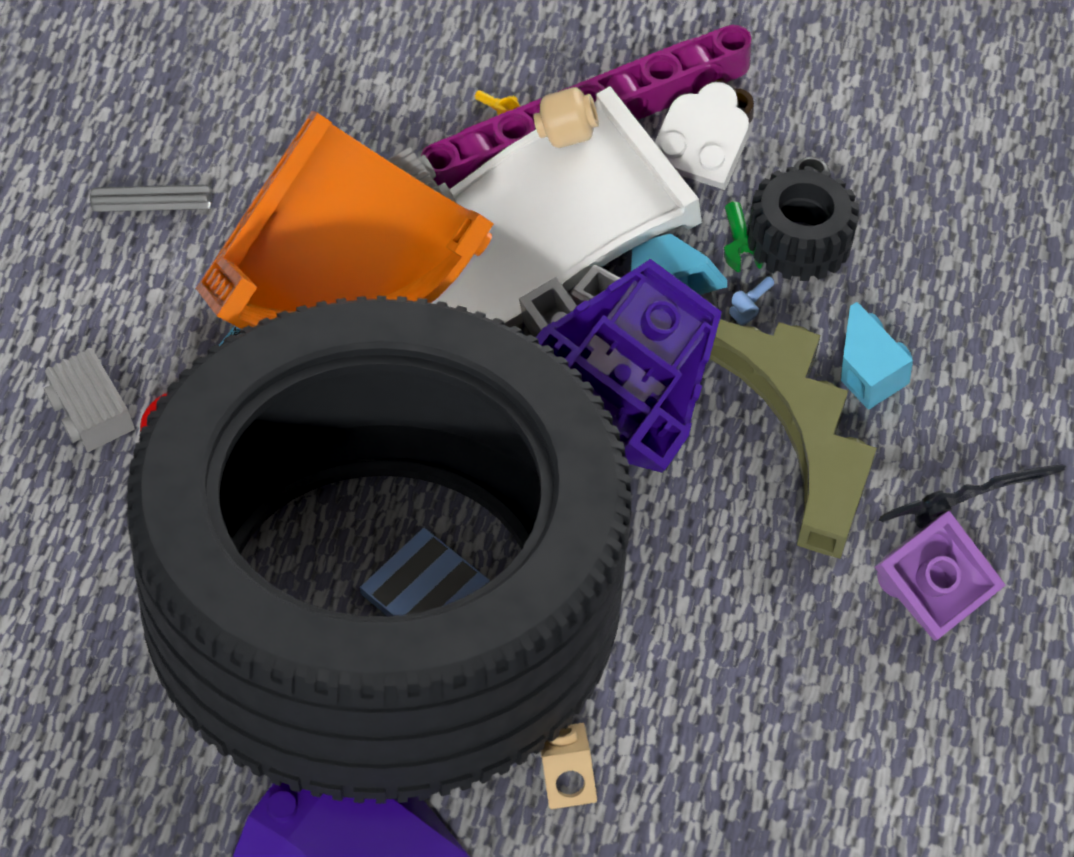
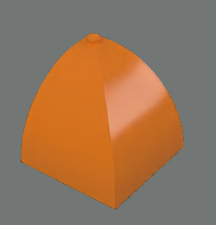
(339, 227)

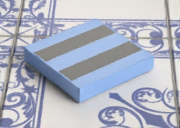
(421, 578)

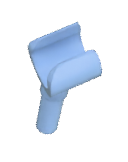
(744, 304)

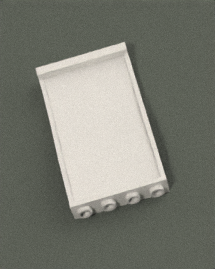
(566, 210)

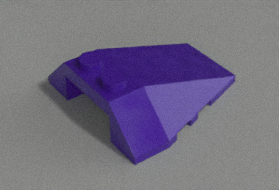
(643, 355)
(312, 826)

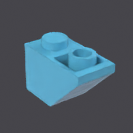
(872, 360)

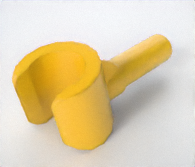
(500, 105)

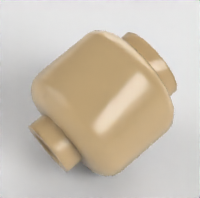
(566, 117)

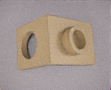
(569, 753)

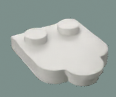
(705, 134)

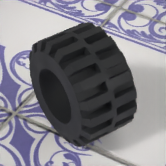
(805, 198)

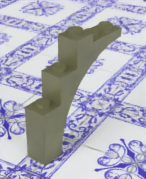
(810, 410)

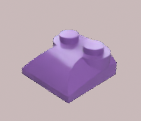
(939, 575)

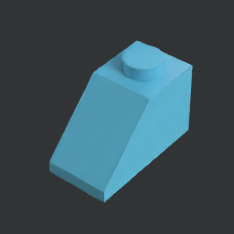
(681, 261)

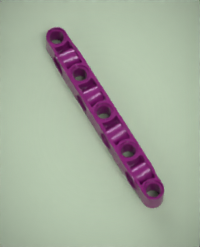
(642, 85)

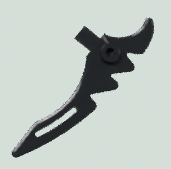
(941, 502)

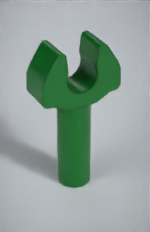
(740, 239)

